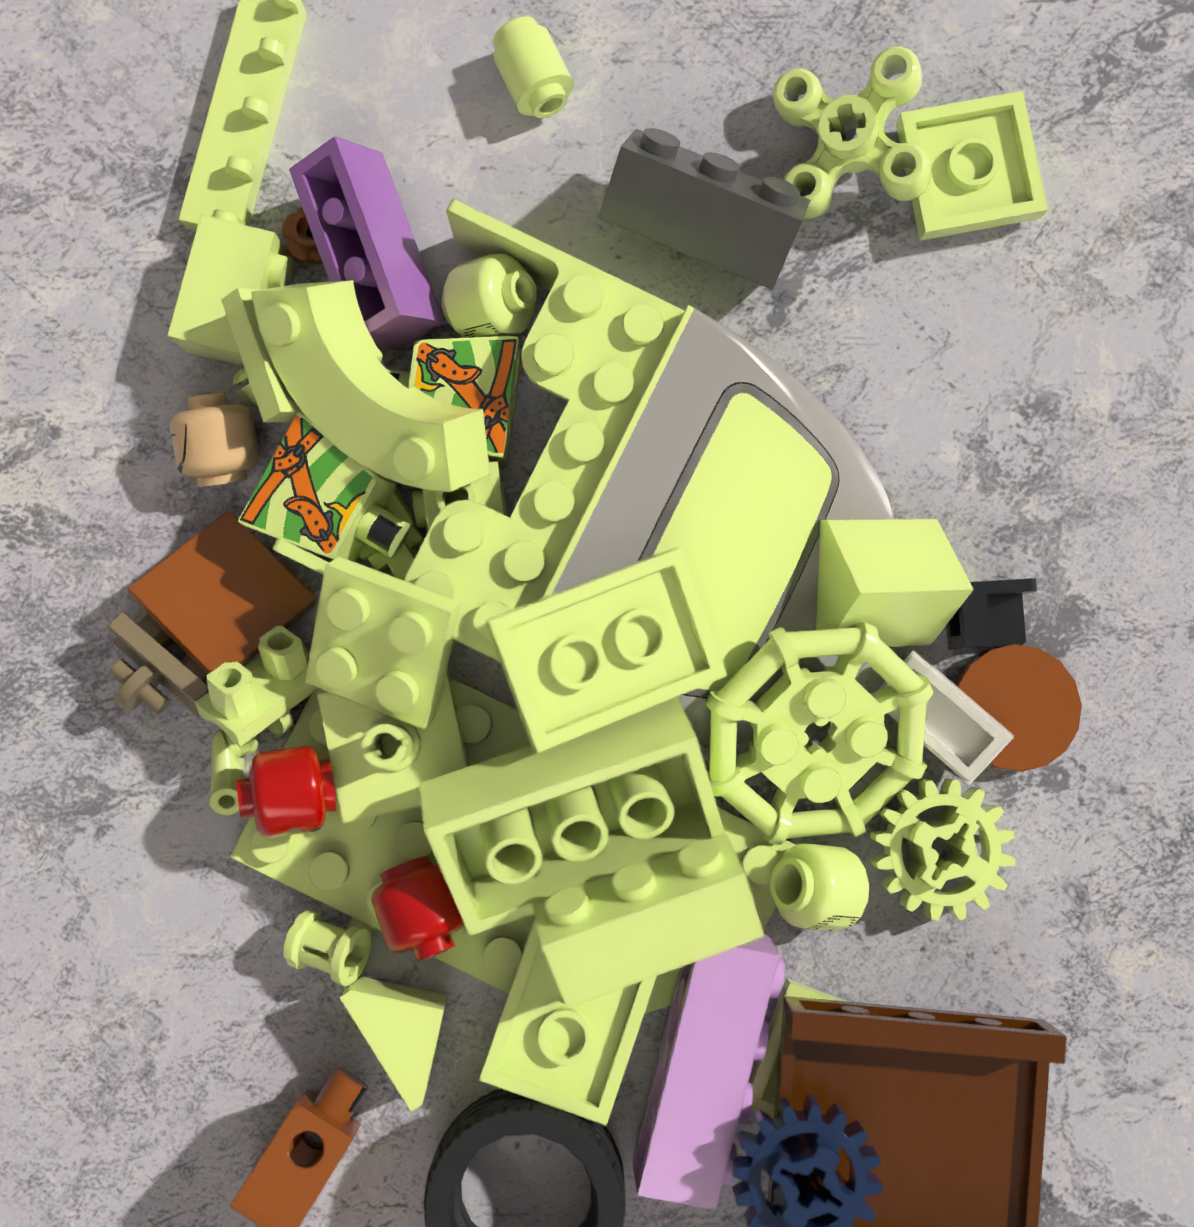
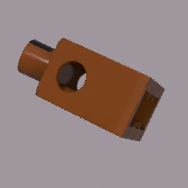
(291, 1169)

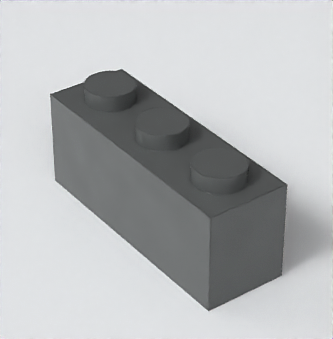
(703, 206)

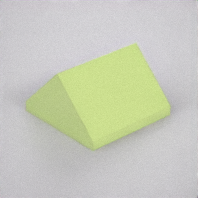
(889, 576)

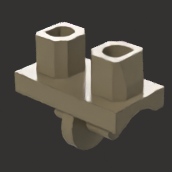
(146, 646)

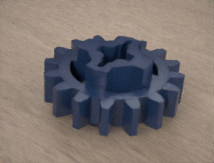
(810, 1202)

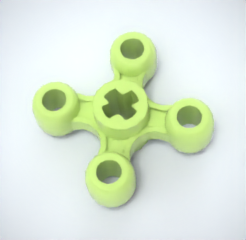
(868, 113)

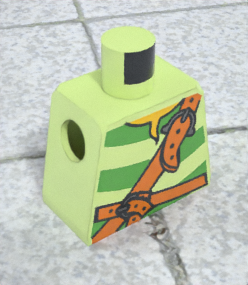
(471, 375)
(323, 499)

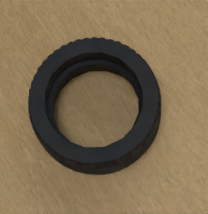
(510, 1114)

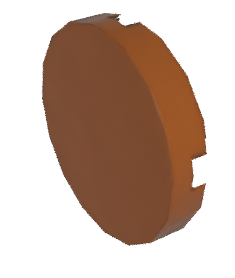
(1030, 698)

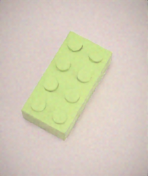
(568, 813)

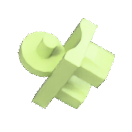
(262, 692)

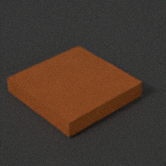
(221, 594)

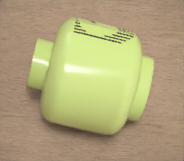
(489, 297)
(820, 887)

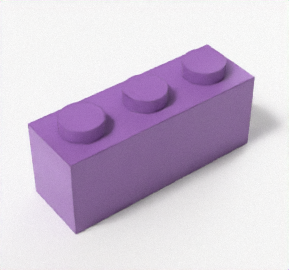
(367, 240)

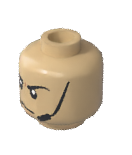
(214, 440)

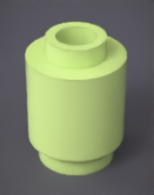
(532, 67)

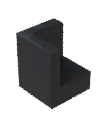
(991, 615)

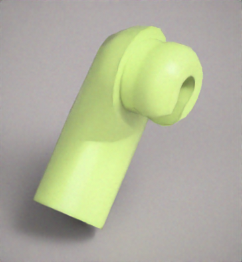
(226, 767)

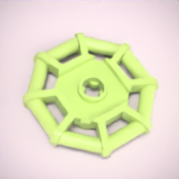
(835, 764)

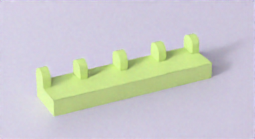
(244, 111)

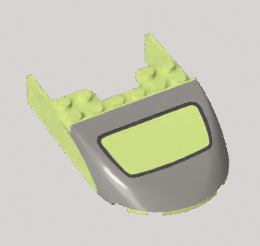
(662, 446)

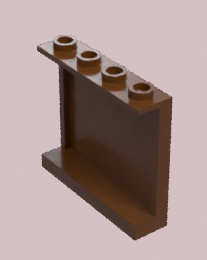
(943, 1100)

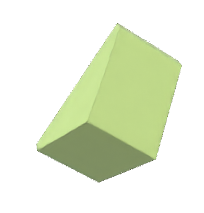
(401, 1030)

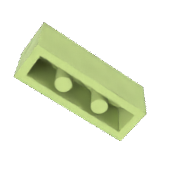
(646, 919)

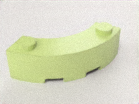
(352, 399)

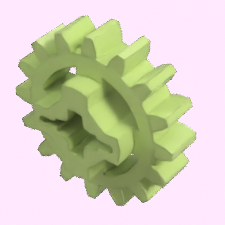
(957, 828)

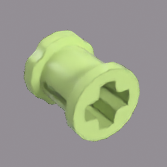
(327, 947)

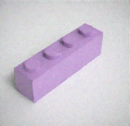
(704, 1074)

